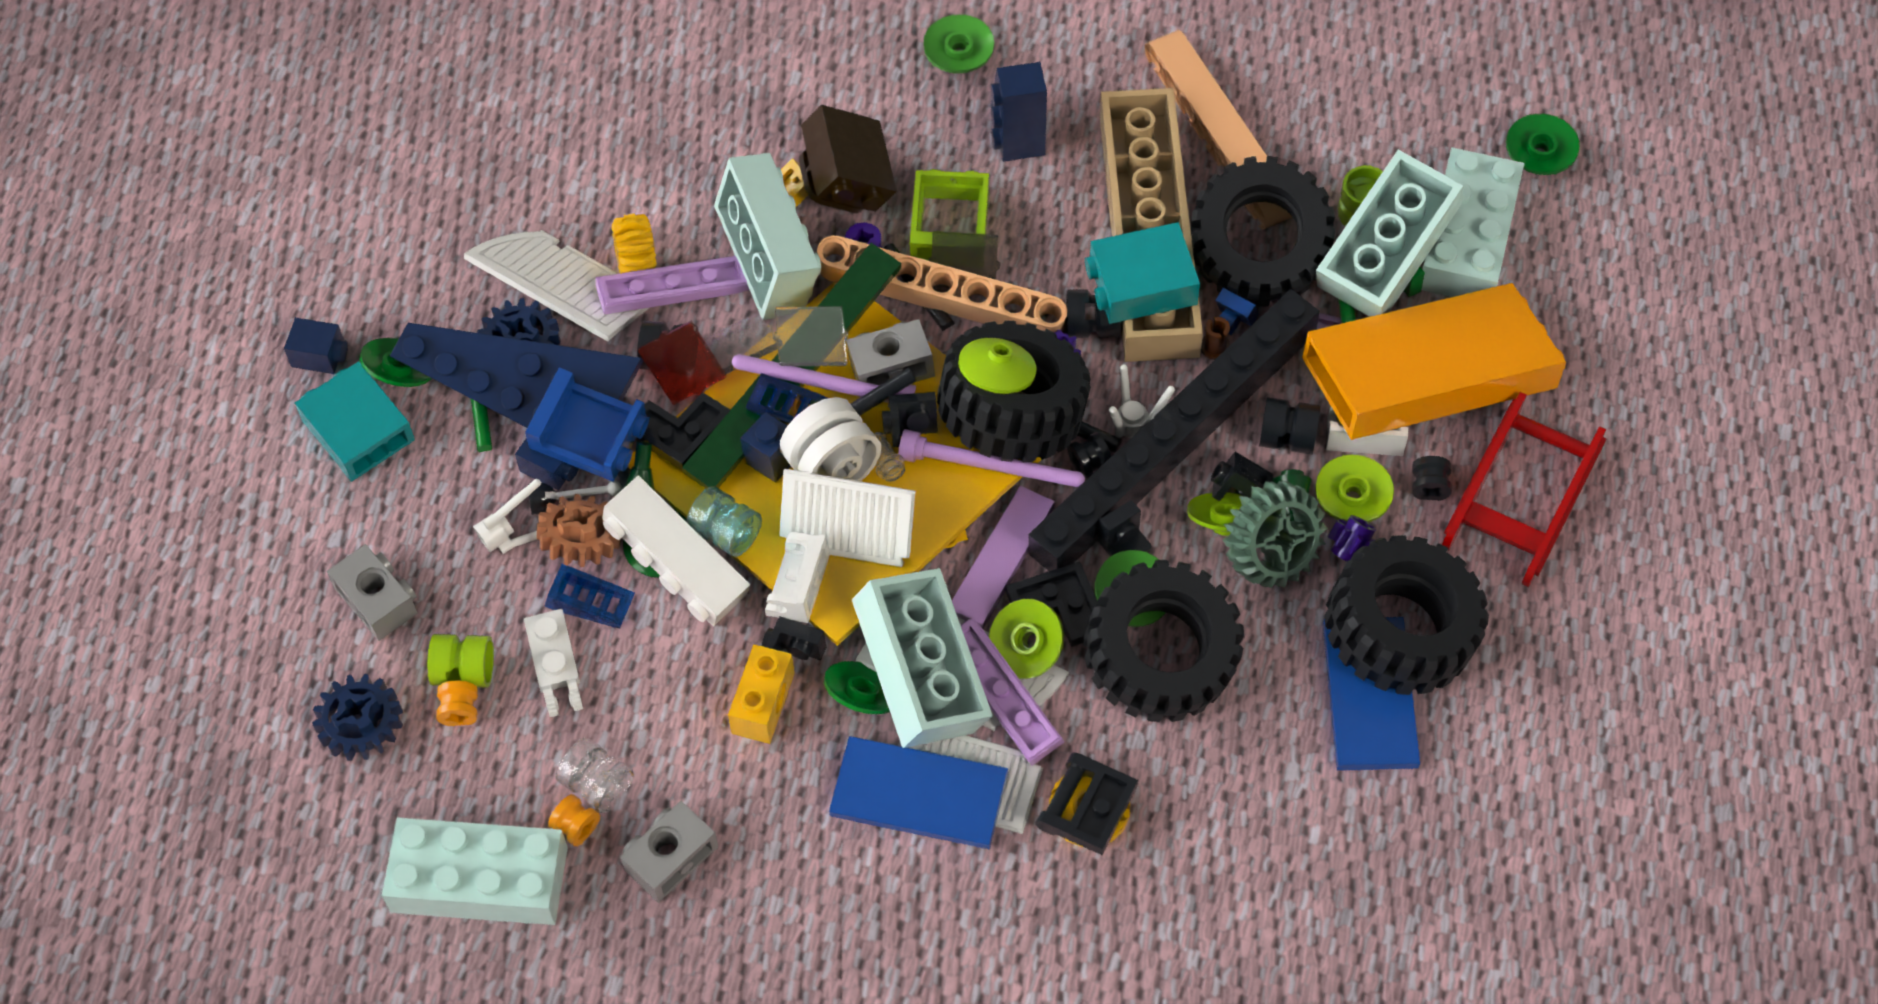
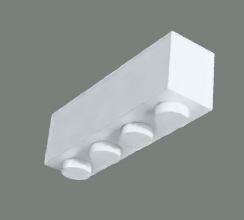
(674, 551)

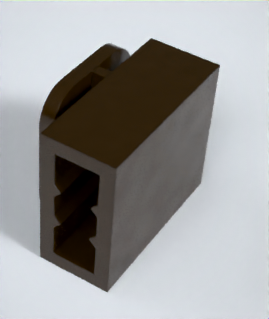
(845, 161)

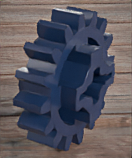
(521, 323)
(352, 735)

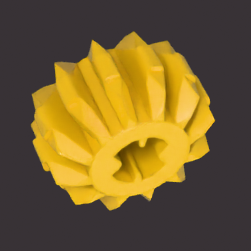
(633, 243)

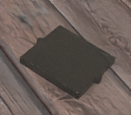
(965, 252)

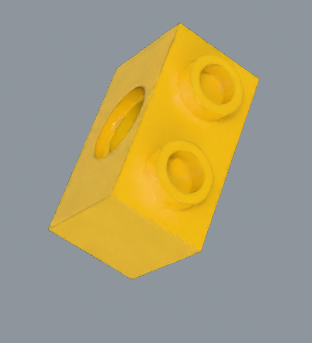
(761, 694)

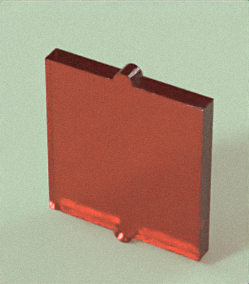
(682, 362)

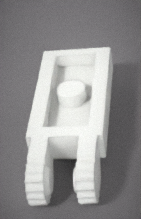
(553, 658)

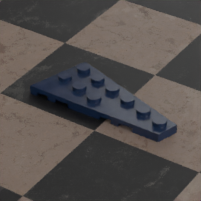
(506, 371)

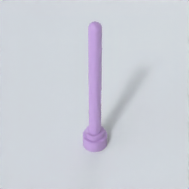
(808, 377)
(915, 447)

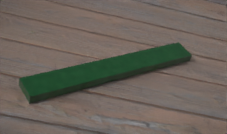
(855, 294)

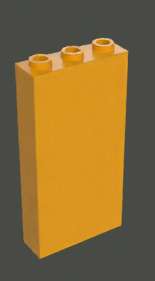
(1432, 360)

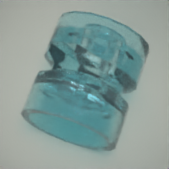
(724, 521)

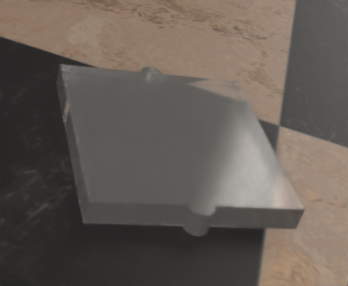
(810, 336)
(744, 337)

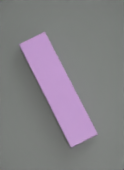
(670, 284)
(1001, 556)
(1009, 697)

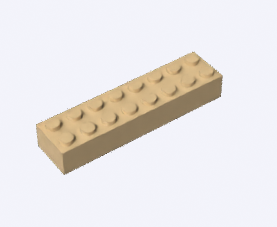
(1144, 193)

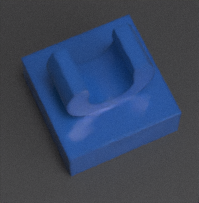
(1236, 309)

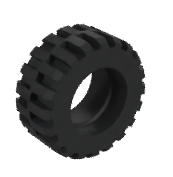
(1269, 184)
(1017, 423)
(1429, 579)
(1191, 600)

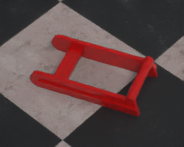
(1507, 528)

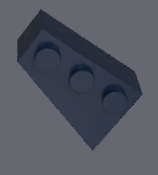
(1019, 111)

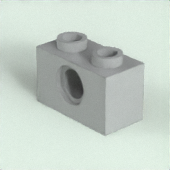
(904, 344)
(379, 611)
(662, 873)

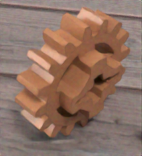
(575, 531)

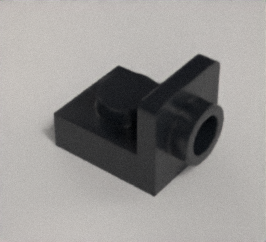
(910, 412)
(1240, 474)
(1121, 531)
(797, 638)

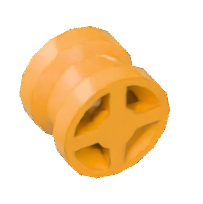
(457, 703)
(574, 820)

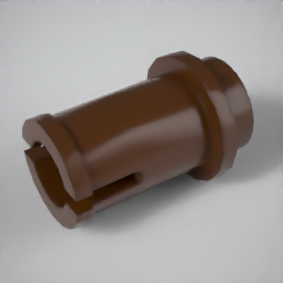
(1216, 338)

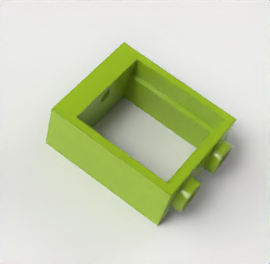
(939, 185)

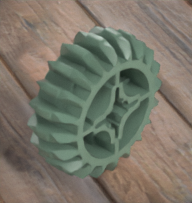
(1285, 543)

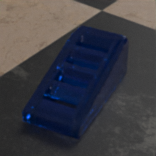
(794, 392)
(585, 610)

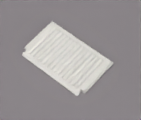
(855, 516)
(1021, 778)

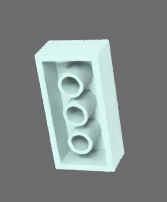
(766, 234)
(1389, 235)
(1475, 240)
(921, 657)
(475, 871)

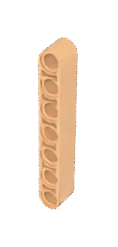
(1209, 111)
(961, 285)

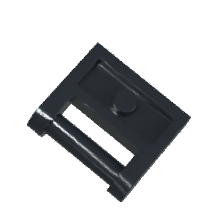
(1099, 808)

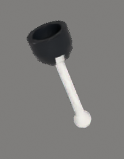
(546, 494)

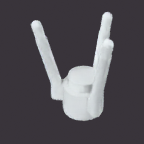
(1132, 414)
(495, 529)

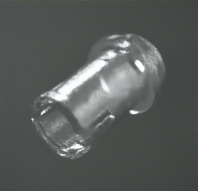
(889, 465)

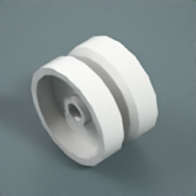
(831, 441)

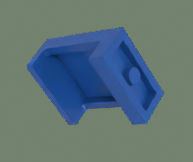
(586, 427)

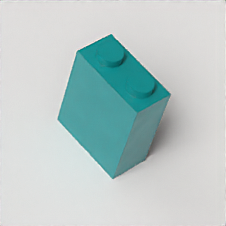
(1142, 273)
(354, 421)

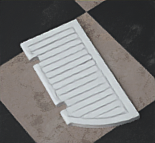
(553, 277)

